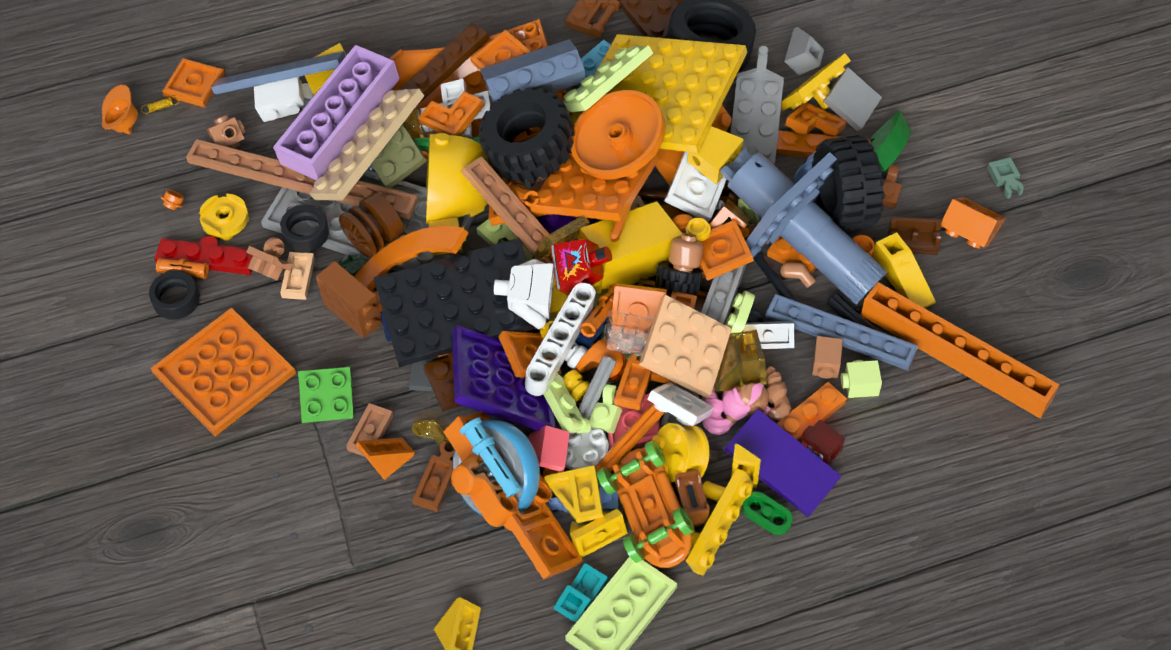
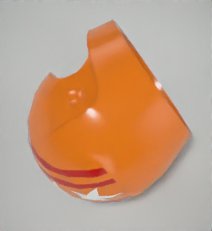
(594, 356)

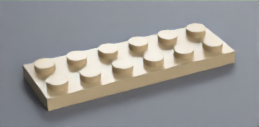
(366, 144)

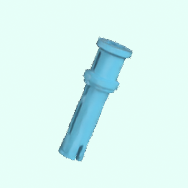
(484, 446)

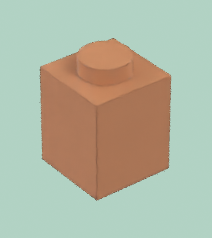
(827, 357)

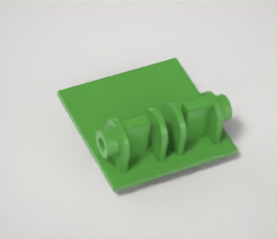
(326, 394)

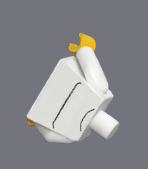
(530, 292)

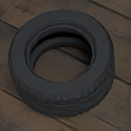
(713, 17)

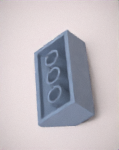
(547, 68)

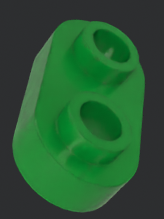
(768, 513)

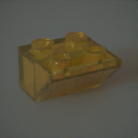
(741, 362)

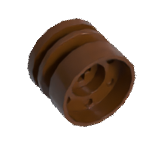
(371, 224)

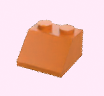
(971, 222)

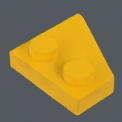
(578, 492)

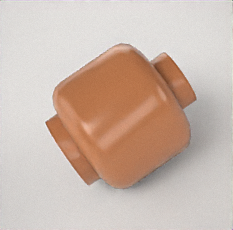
(686, 253)

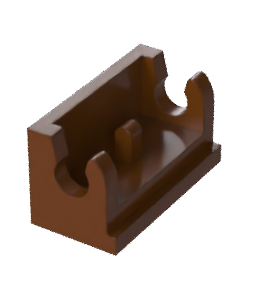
(918, 233)

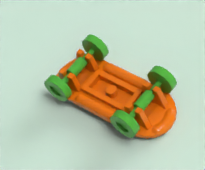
(651, 506)

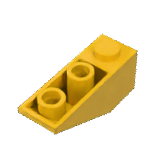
(903, 270)

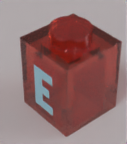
(823, 441)

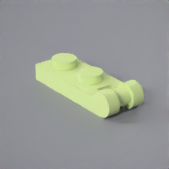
(565, 407)

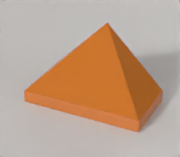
(386, 454)

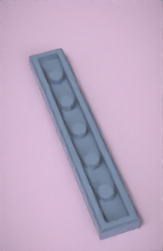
(278, 73)
(854, 335)

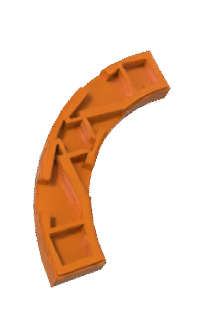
(407, 247)

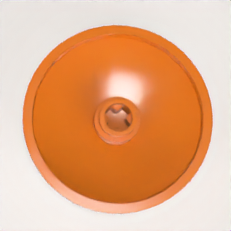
(618, 134)

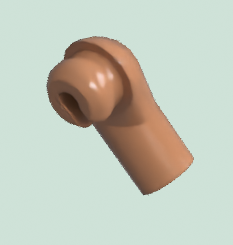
(797, 270)

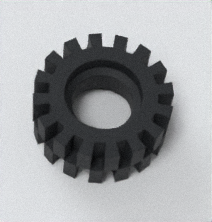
(677, 280)

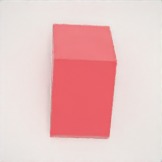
(550, 447)

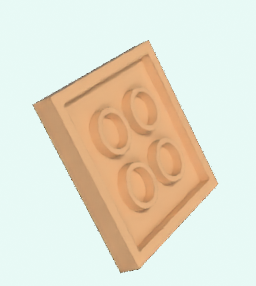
(685, 346)

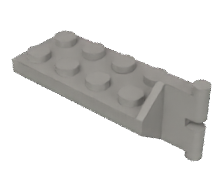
(758, 108)

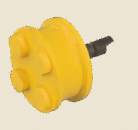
(684, 449)

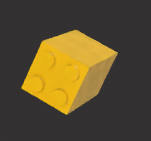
(639, 250)

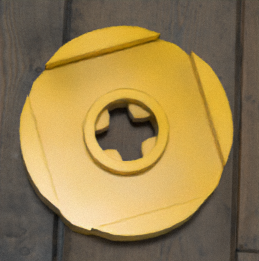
(227, 227)

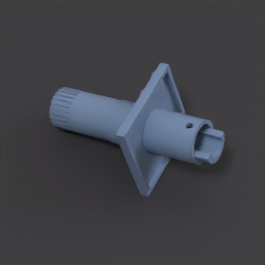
(792, 214)

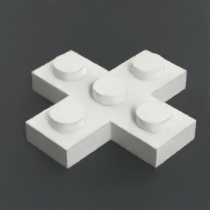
(451, 92)

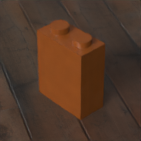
(349, 299)

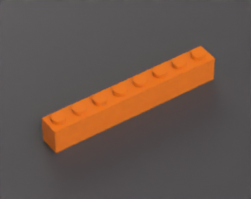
(959, 350)

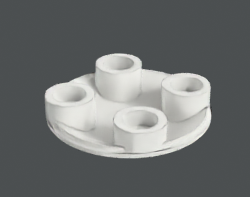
(586, 449)

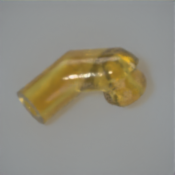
(429, 429)

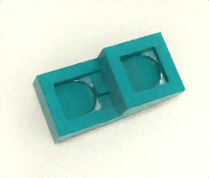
(581, 593)

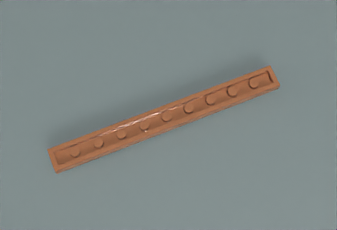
(272, 172)

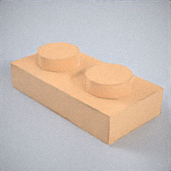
(297, 280)

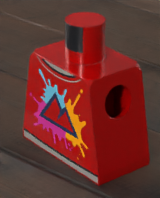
(578, 263)

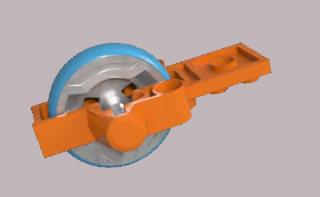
(485, 496)

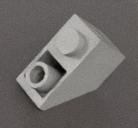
(803, 52)

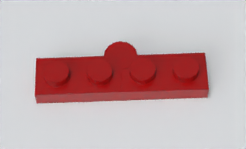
(206, 251)

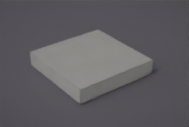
(852, 99)

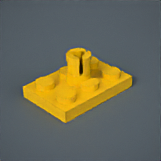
(816, 85)

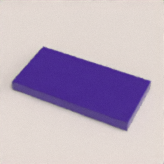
(785, 463)

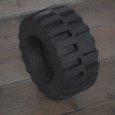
(516, 114)
(855, 187)

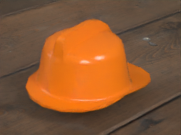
(118, 110)

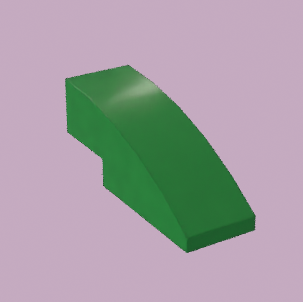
(890, 140)

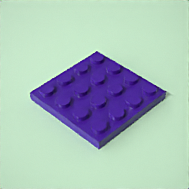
(489, 384)

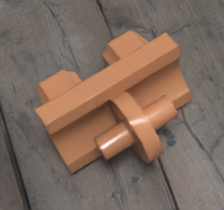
(268, 261)

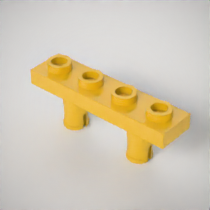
(724, 514)

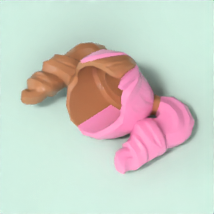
(745, 401)

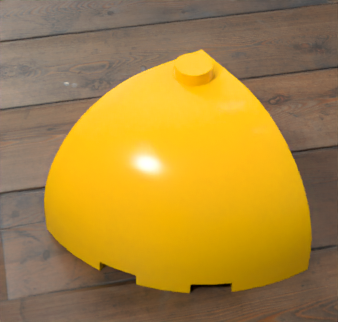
(446, 187)

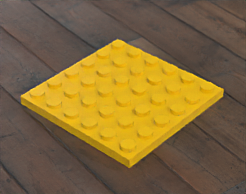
(685, 82)

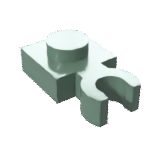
(1006, 174)

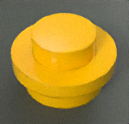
(699, 228)

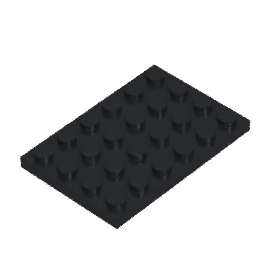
(434, 297)

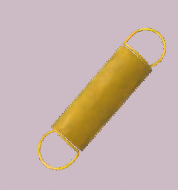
(161, 104)

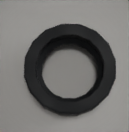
(302, 213)
(179, 309)

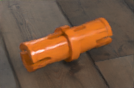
(194, 269)

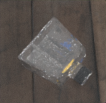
(627, 332)

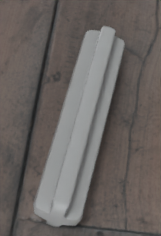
(596, 386)

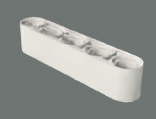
(556, 348)

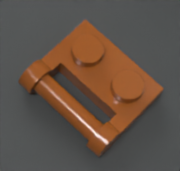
(585, 13)

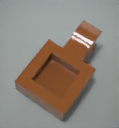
(891, 188)

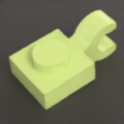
(606, 414)

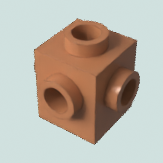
(217, 132)

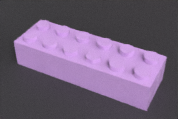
(336, 112)

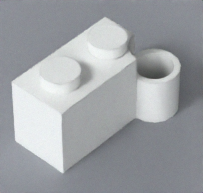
(281, 98)

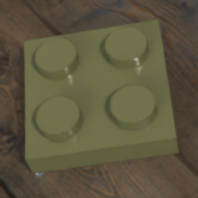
(398, 158)

